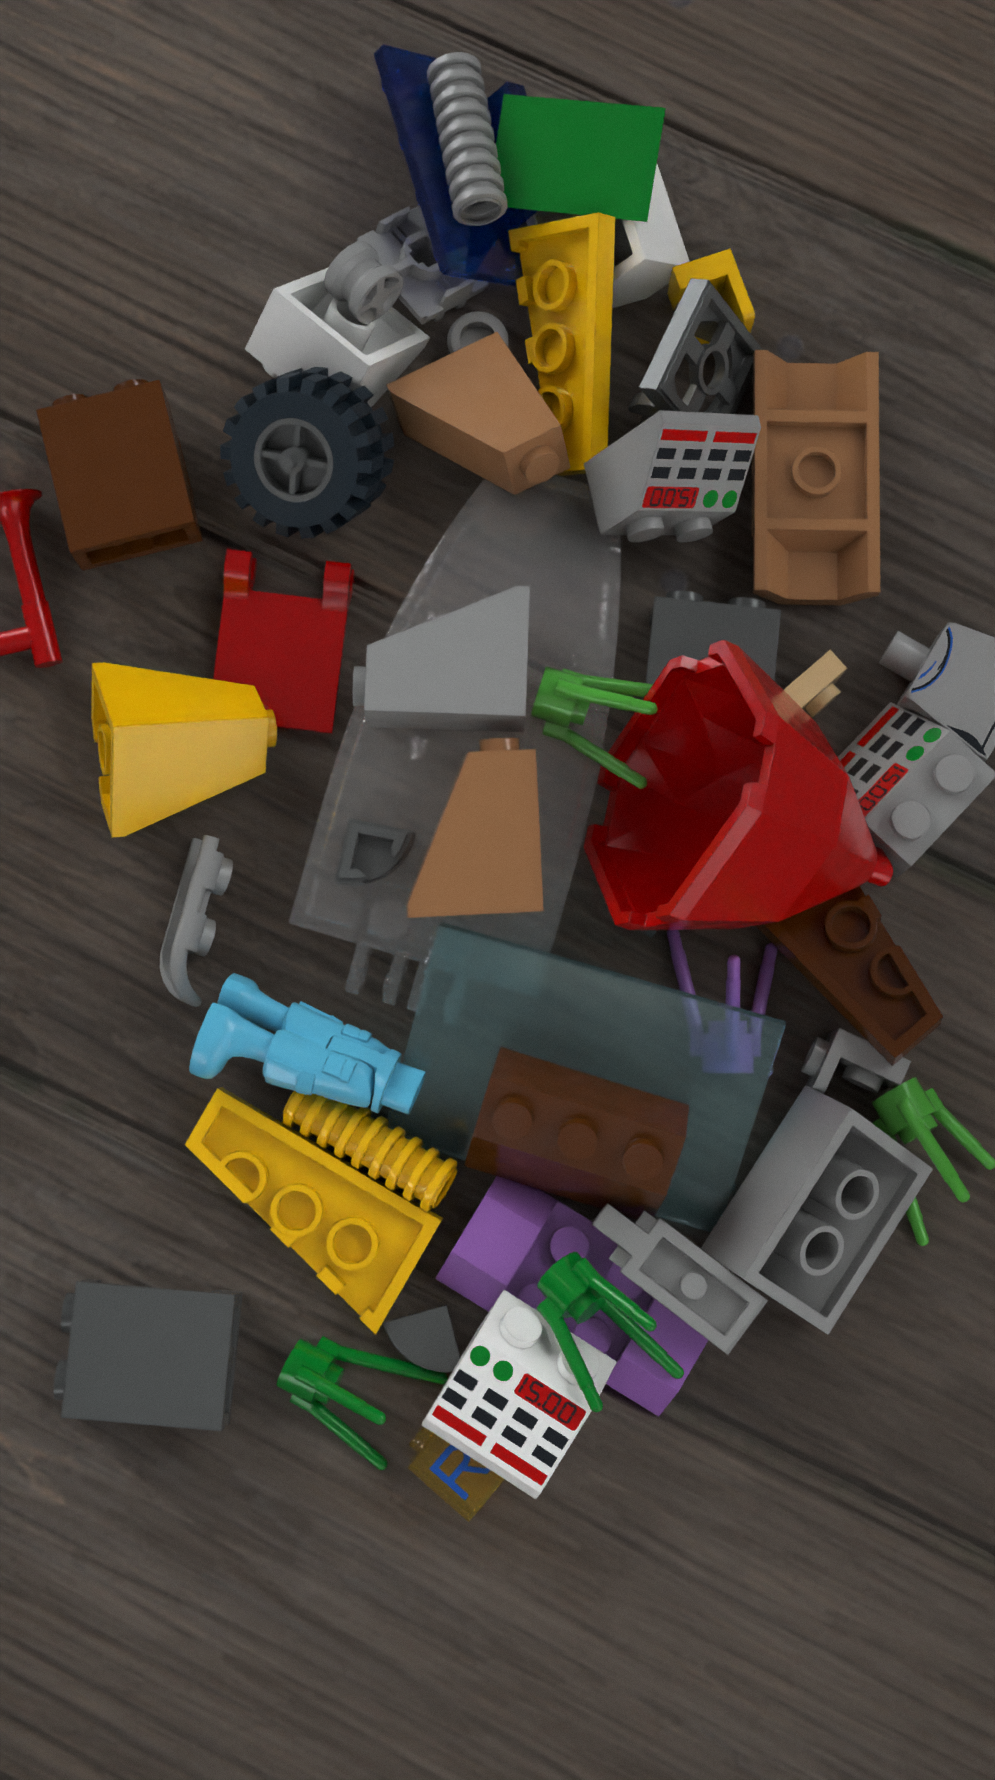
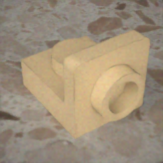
(816, 686)

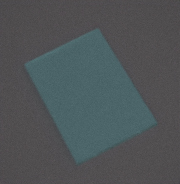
(595, 1021)

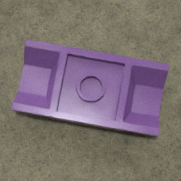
(525, 1232)

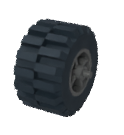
(307, 452)

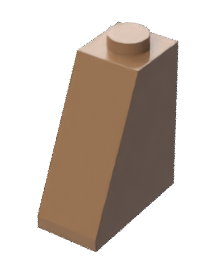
(482, 416)
(486, 839)

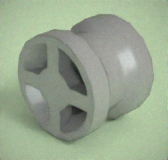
(363, 282)

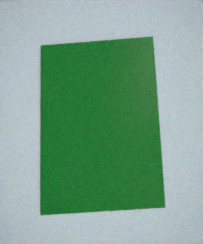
(579, 155)

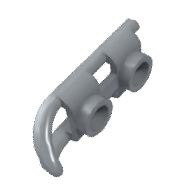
(188, 926)

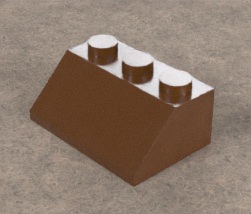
(577, 1135)

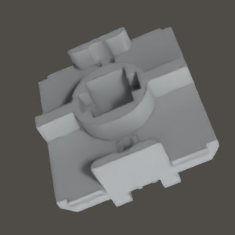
(425, 290)

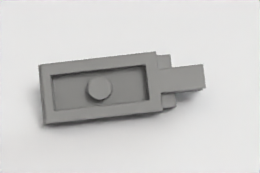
(681, 1276)

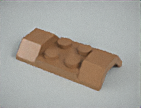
(816, 480)

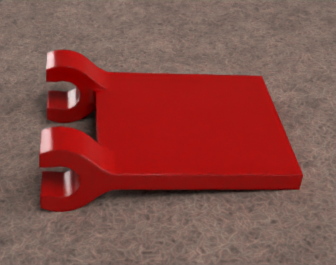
(285, 643)

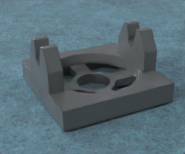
(708, 317)

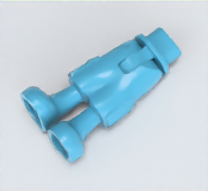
(306, 1053)

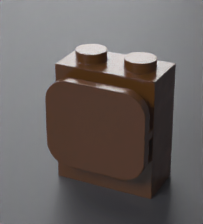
(119, 474)

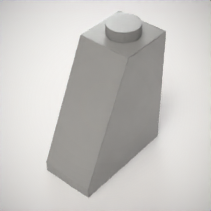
(452, 670)

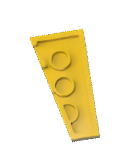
(570, 315)

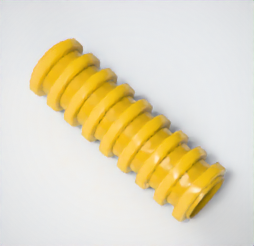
(373, 1146)

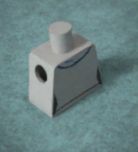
(950, 682)

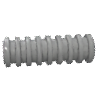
(466, 139)

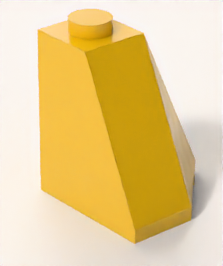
(172, 741)

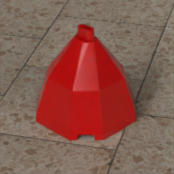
(737, 810)

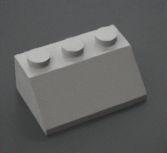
(817, 1208)

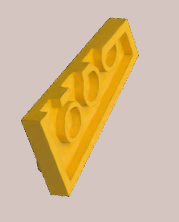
(331, 1214)

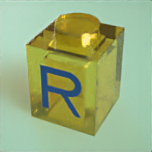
(452, 1473)

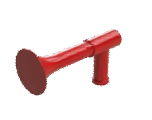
(39, 628)

